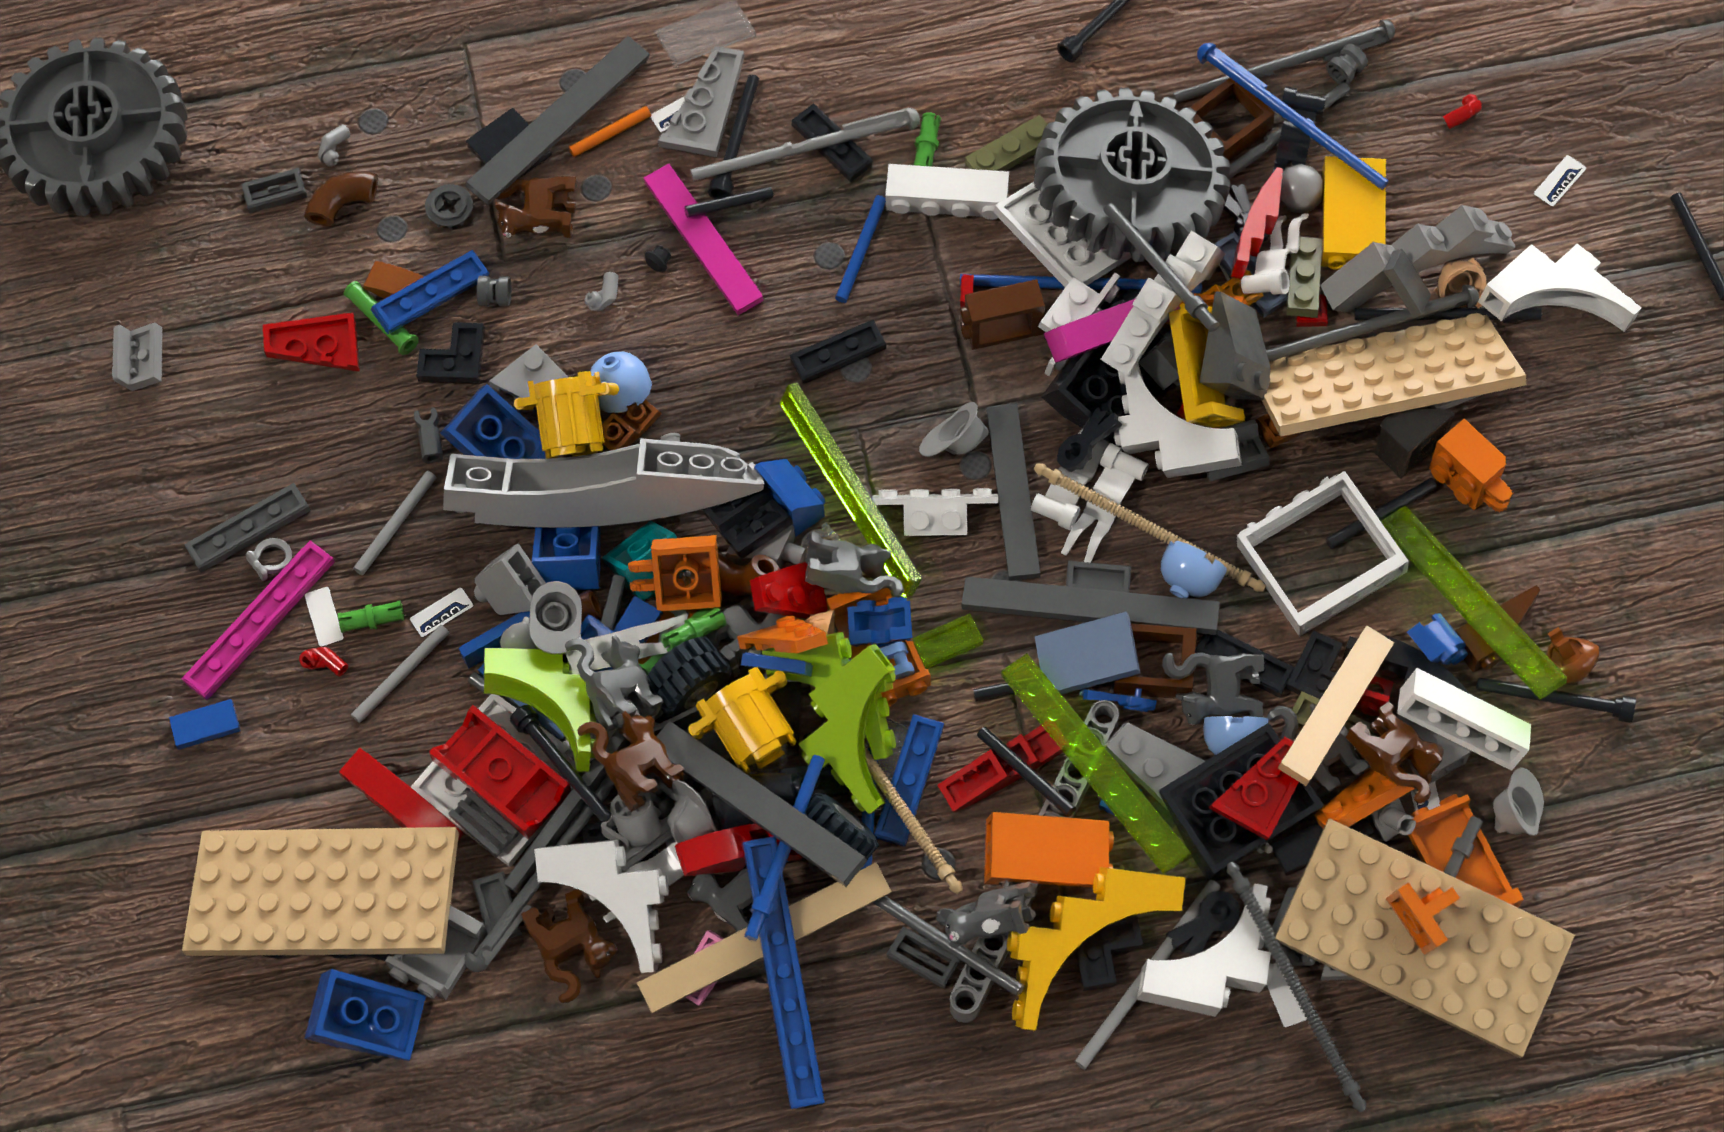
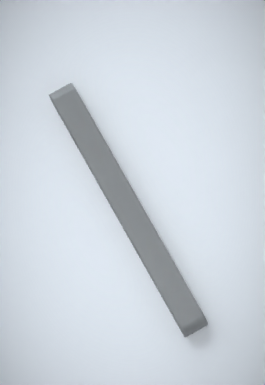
(1072, 790)

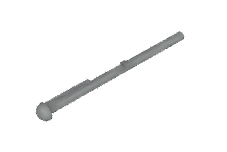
(851, 131)

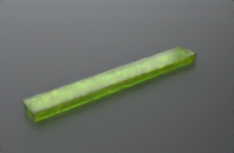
(848, 486)
(1474, 603)
(1095, 764)

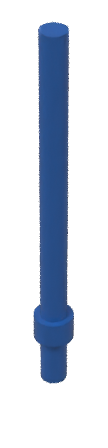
(763, 904)

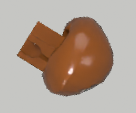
(1572, 655)

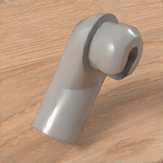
(328, 145)

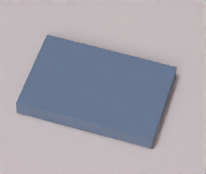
(1088, 653)

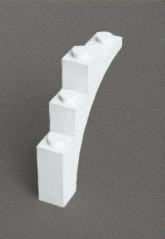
(1193, 265)

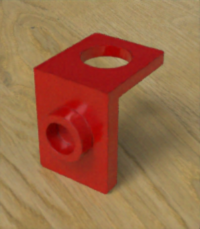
(1372, 701)

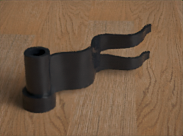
(1293, 142)

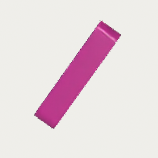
(1087, 332)

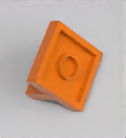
(1418, 914)

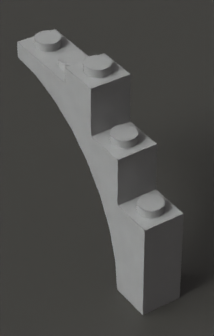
(1457, 236)

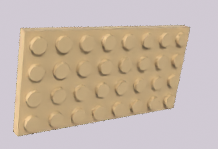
(1389, 374)
(322, 892)
(1482, 980)

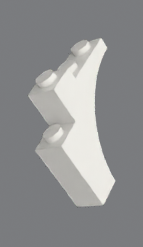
(1569, 282)
(1182, 445)
(628, 895)
(1200, 980)

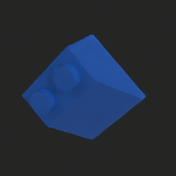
(792, 493)

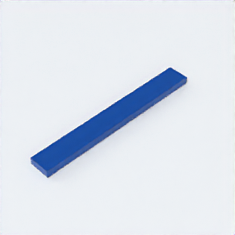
(785, 982)

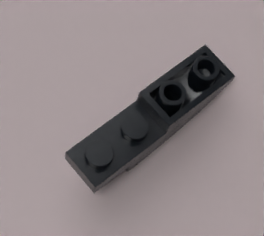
(1403, 661)

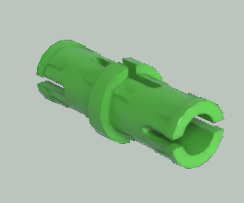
(927, 140)
(371, 616)
(694, 628)

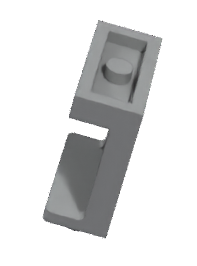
(440, 972)

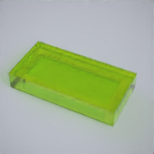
(948, 641)

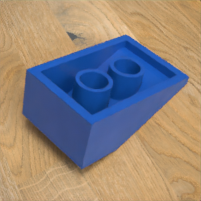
(493, 429)
(568, 555)
(364, 1015)

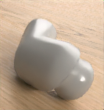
(599, 300)

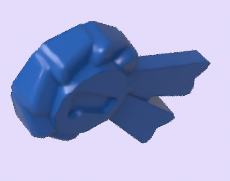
(1128, 702)

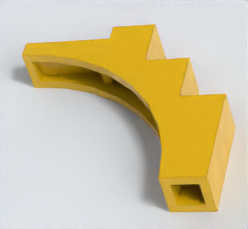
(1076, 919)

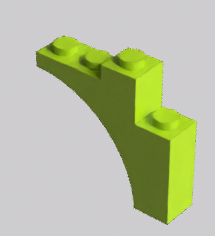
(827, 661)
(547, 686)
(840, 741)

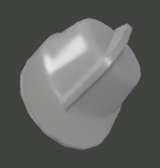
(956, 434)
(555, 616)
(1520, 805)
(689, 815)

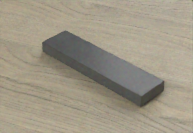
(247, 527)

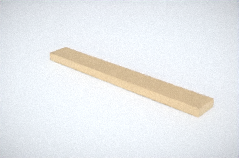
(738, 952)

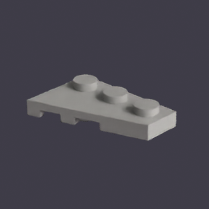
(531, 366)
(1149, 758)

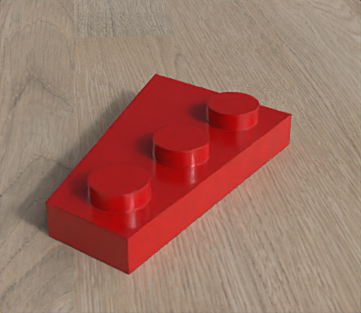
(315, 341)
(787, 593)
(1260, 794)

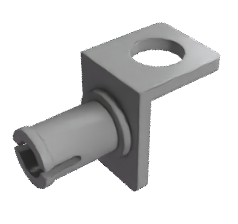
(1393, 821)

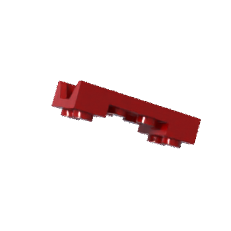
(502, 772)

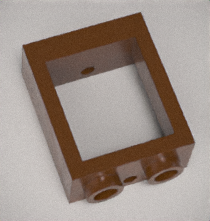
(1249, 134)
(1002, 314)
(1160, 686)

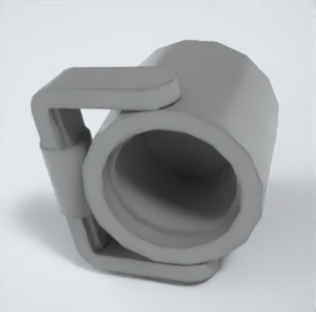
(634, 827)

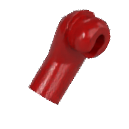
(1470, 108)
(322, 658)

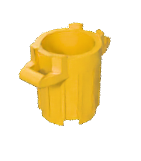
(568, 413)
(747, 719)

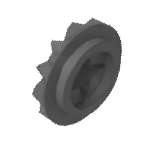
(453, 195)

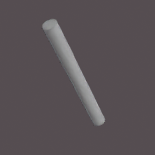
(394, 523)
(399, 674)

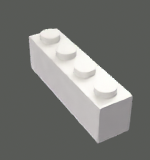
(945, 190)
(1464, 719)

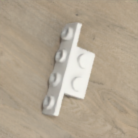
(1073, 304)
(935, 513)

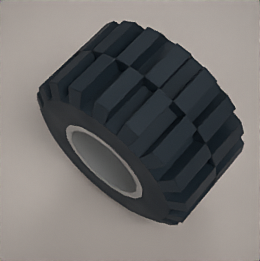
(688, 675)
(841, 823)

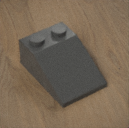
(1235, 352)

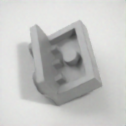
(137, 356)

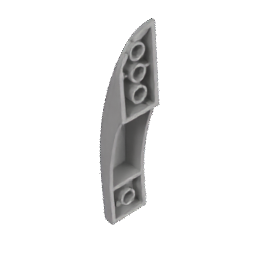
(598, 488)

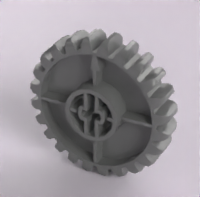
(59, 133)
(1089, 160)

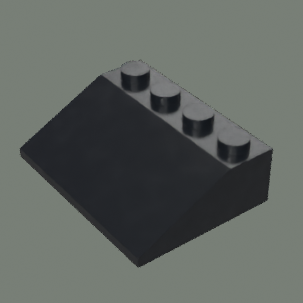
(1092, 383)
(1212, 837)

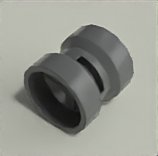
(1347, 64)
(494, 291)

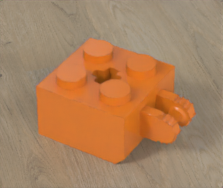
(1471, 468)
(671, 587)

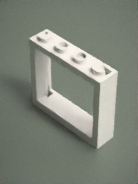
(1350, 593)

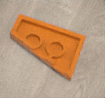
(787, 636)
(1361, 799)

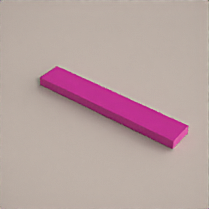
(704, 240)
(258, 620)

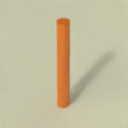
(609, 131)

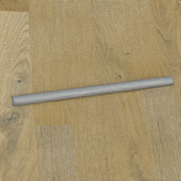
(1130, 996)

